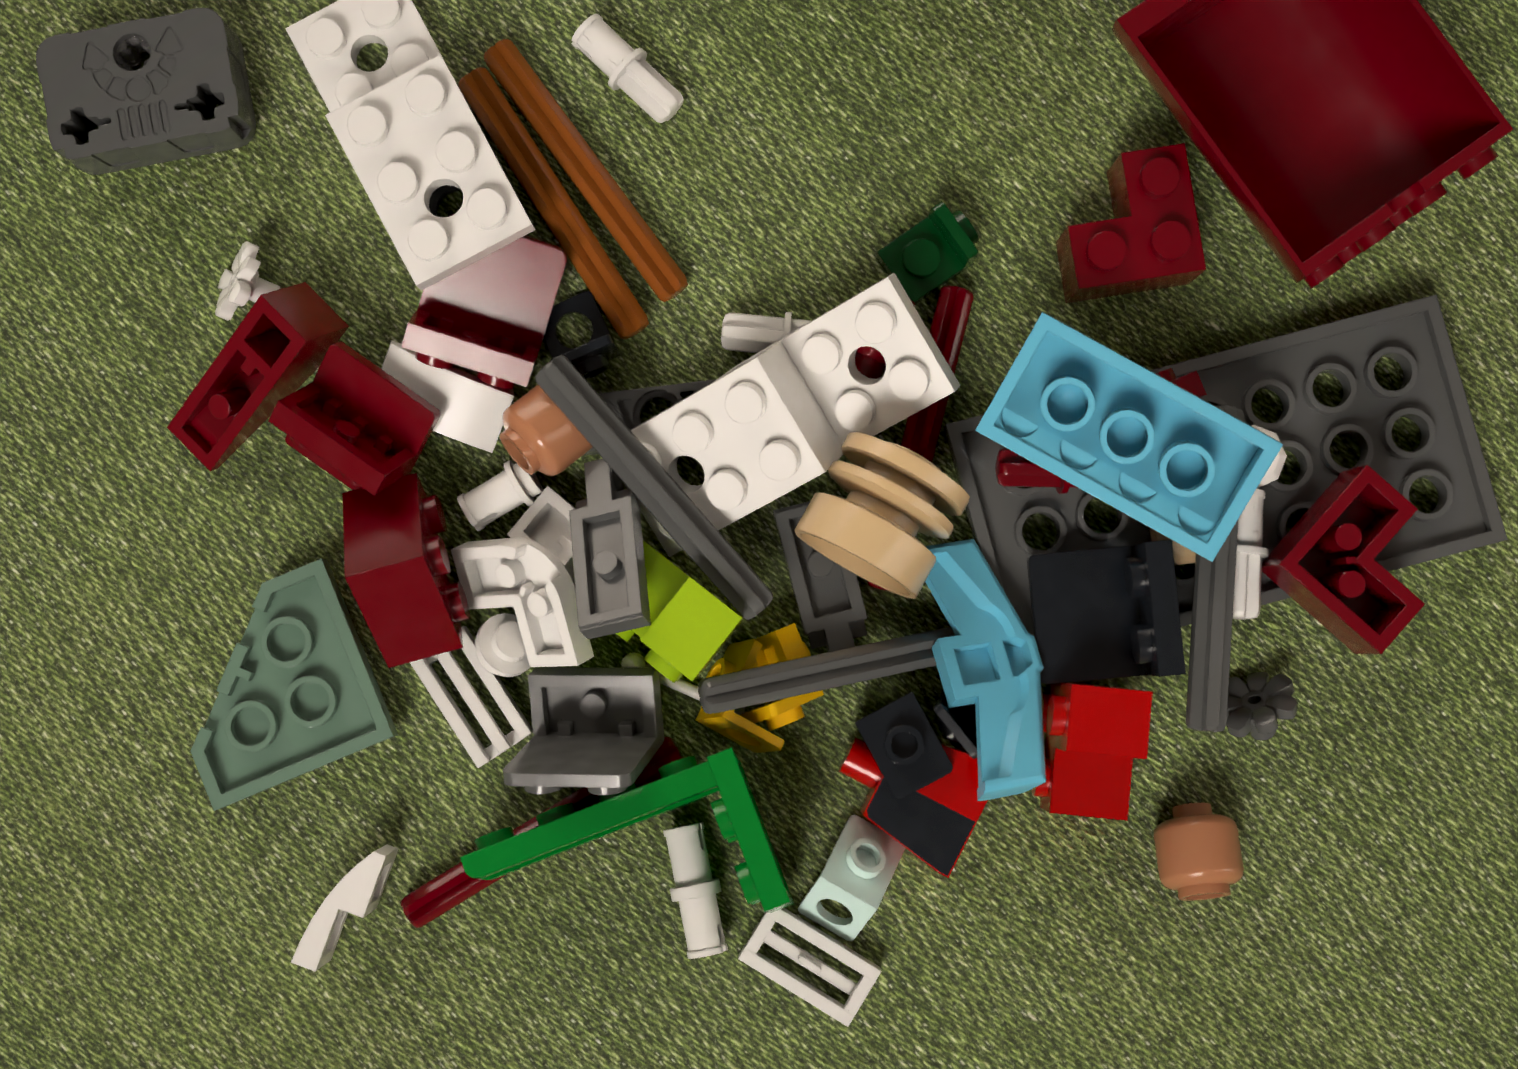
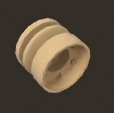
(887, 505)

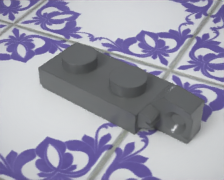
(608, 556)
(823, 591)

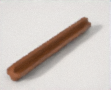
(585, 170)
(553, 203)

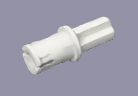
(627, 69)
(756, 332)
(1249, 559)

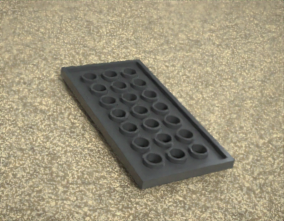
(1287, 365)

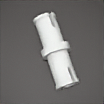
(695, 890)

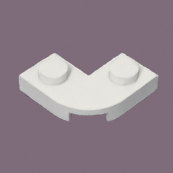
(539, 588)

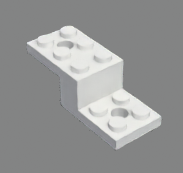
(409, 135)
(795, 402)

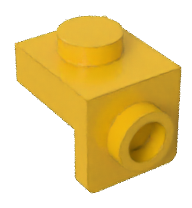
(778, 647)

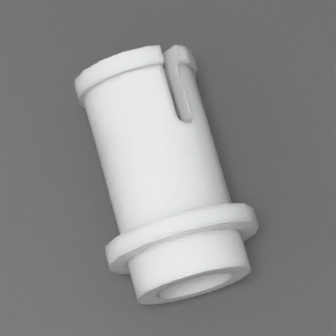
(499, 495)

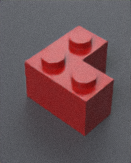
(1092, 748)

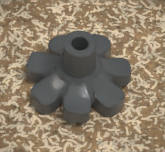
(1259, 704)

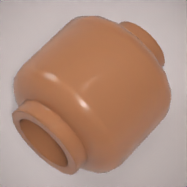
(541, 435)
(1198, 852)

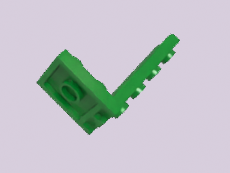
(679, 785)

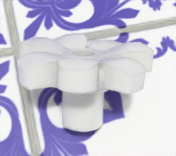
(242, 282)

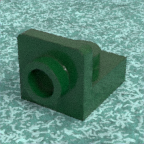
(931, 252)

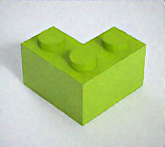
(685, 621)

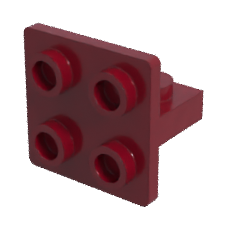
(356, 421)

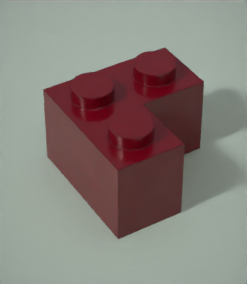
(1149, 241)
(1332, 564)
(400, 571)

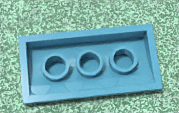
(1128, 436)

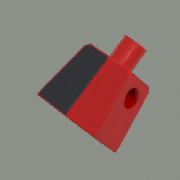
(932, 820)

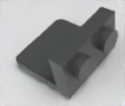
(589, 729)

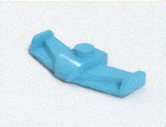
(992, 666)

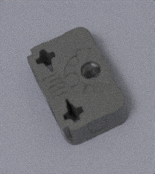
(150, 111)

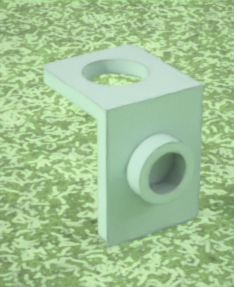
(853, 876)

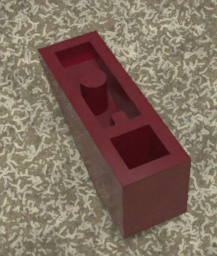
(261, 363)

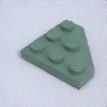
(291, 691)

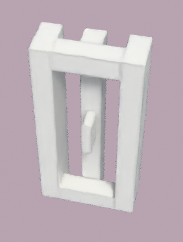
(453, 714)
(798, 986)

